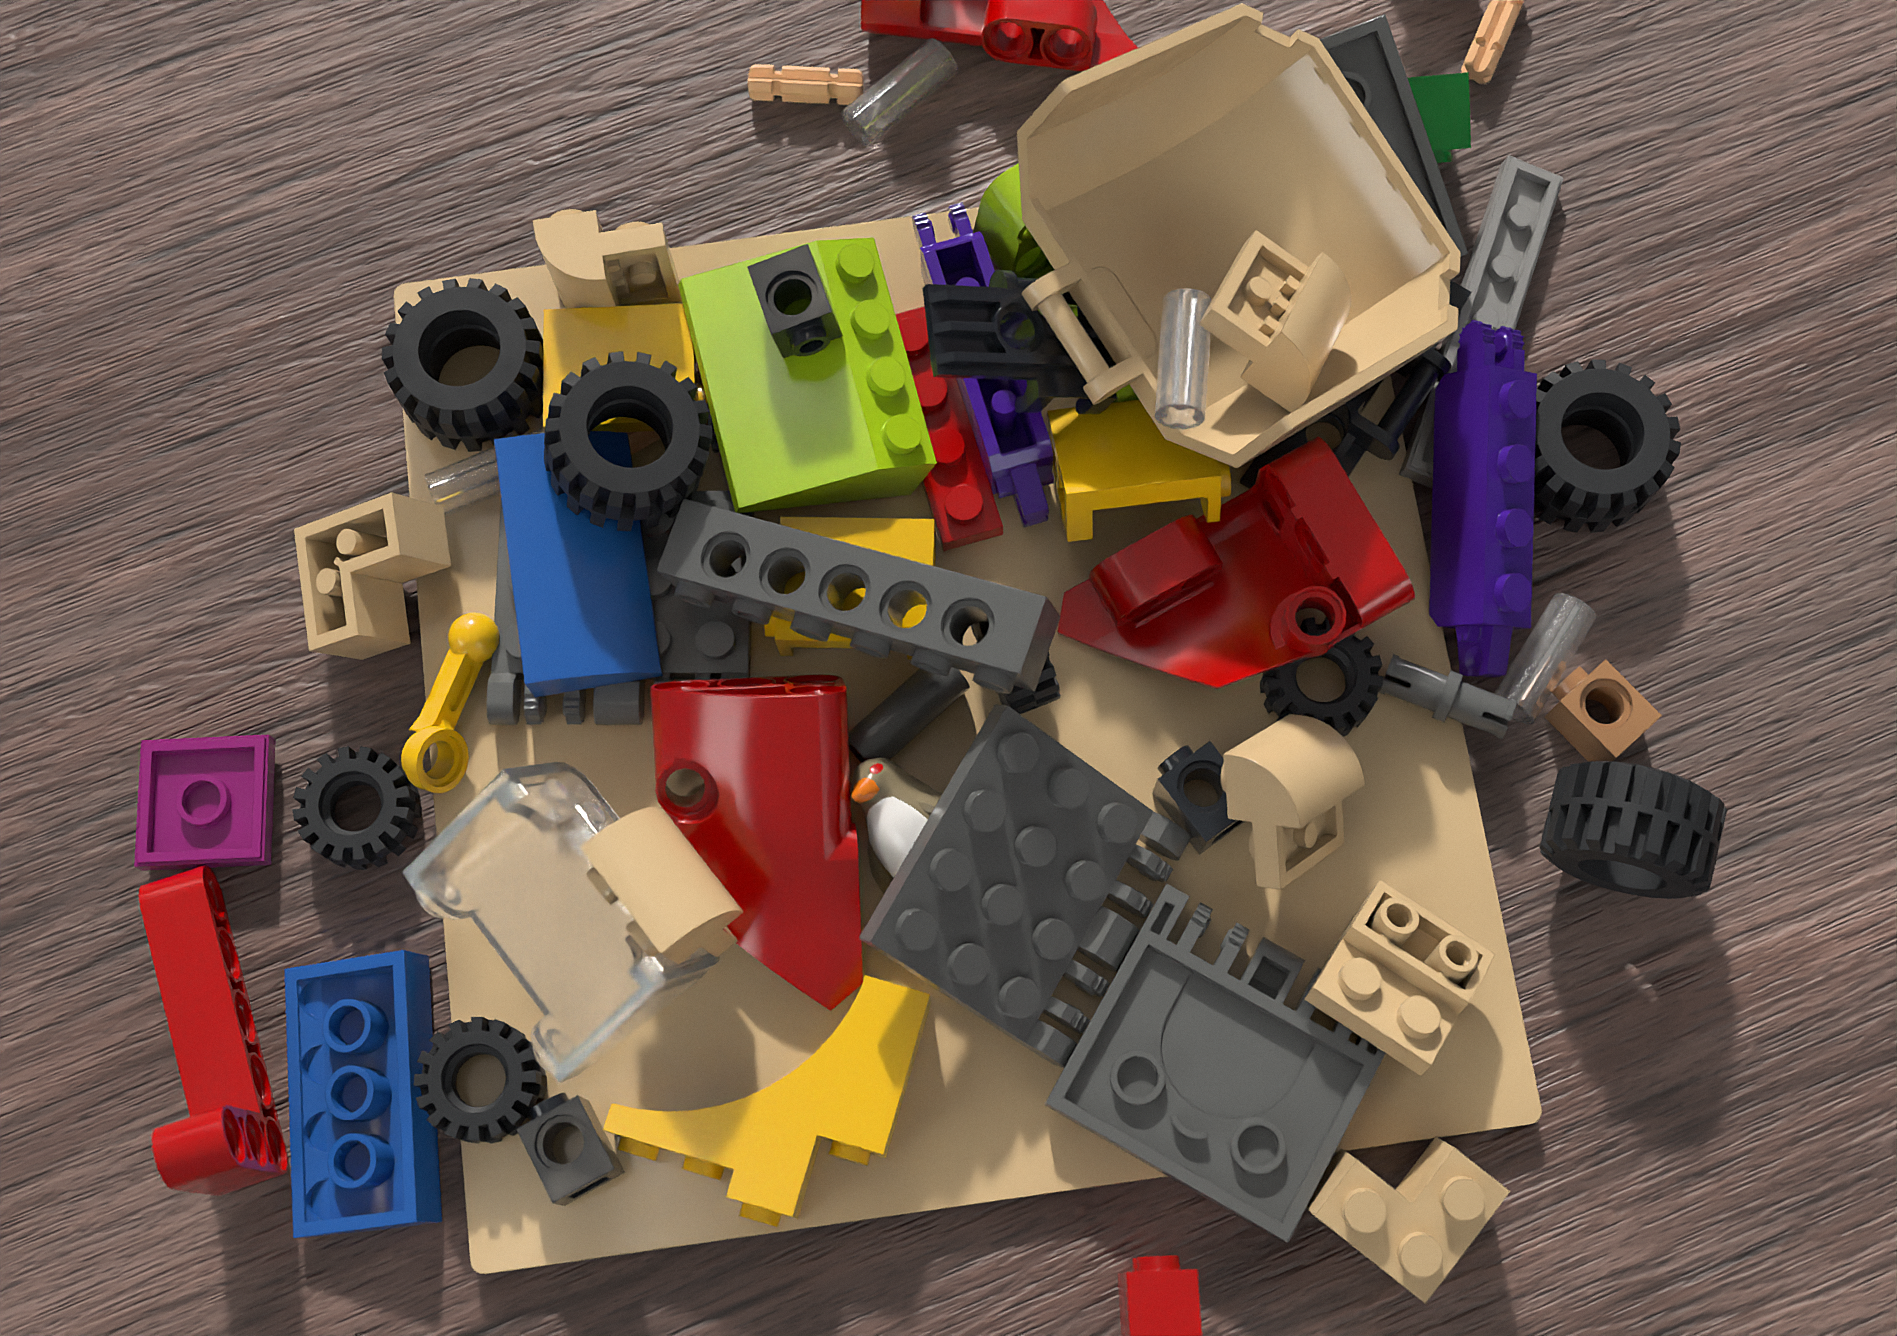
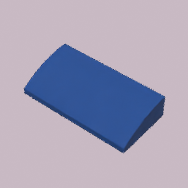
(574, 584)
(354, 1119)

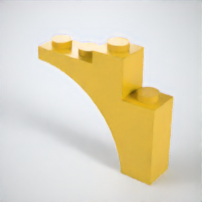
(772, 1137)

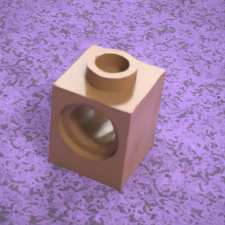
(1627, 709)

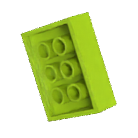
(815, 423)

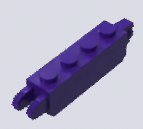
(1011, 443)
(1484, 498)

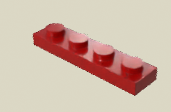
(958, 483)

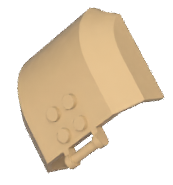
(1167, 167)

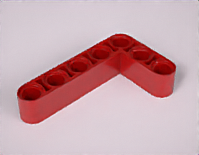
(233, 1117)

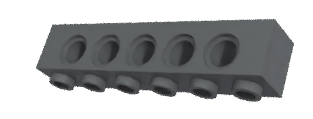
(711, 539)

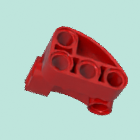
(1024, 32)
(1226, 593)
(771, 816)

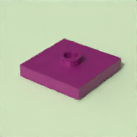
(205, 802)

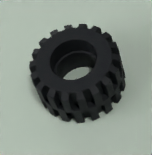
(438, 330)
(637, 393)
(1628, 417)
(1633, 829)

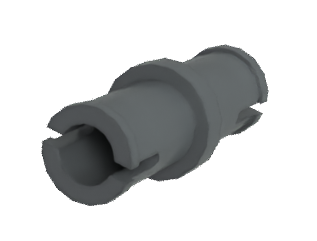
(1448, 696)

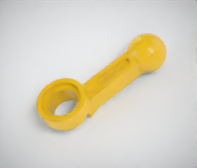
(471, 642)

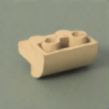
(606, 267)
(1280, 317)
(1292, 792)
(662, 886)
(1400, 977)

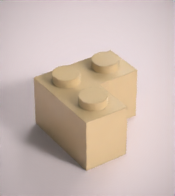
(356, 571)
(1417, 1227)

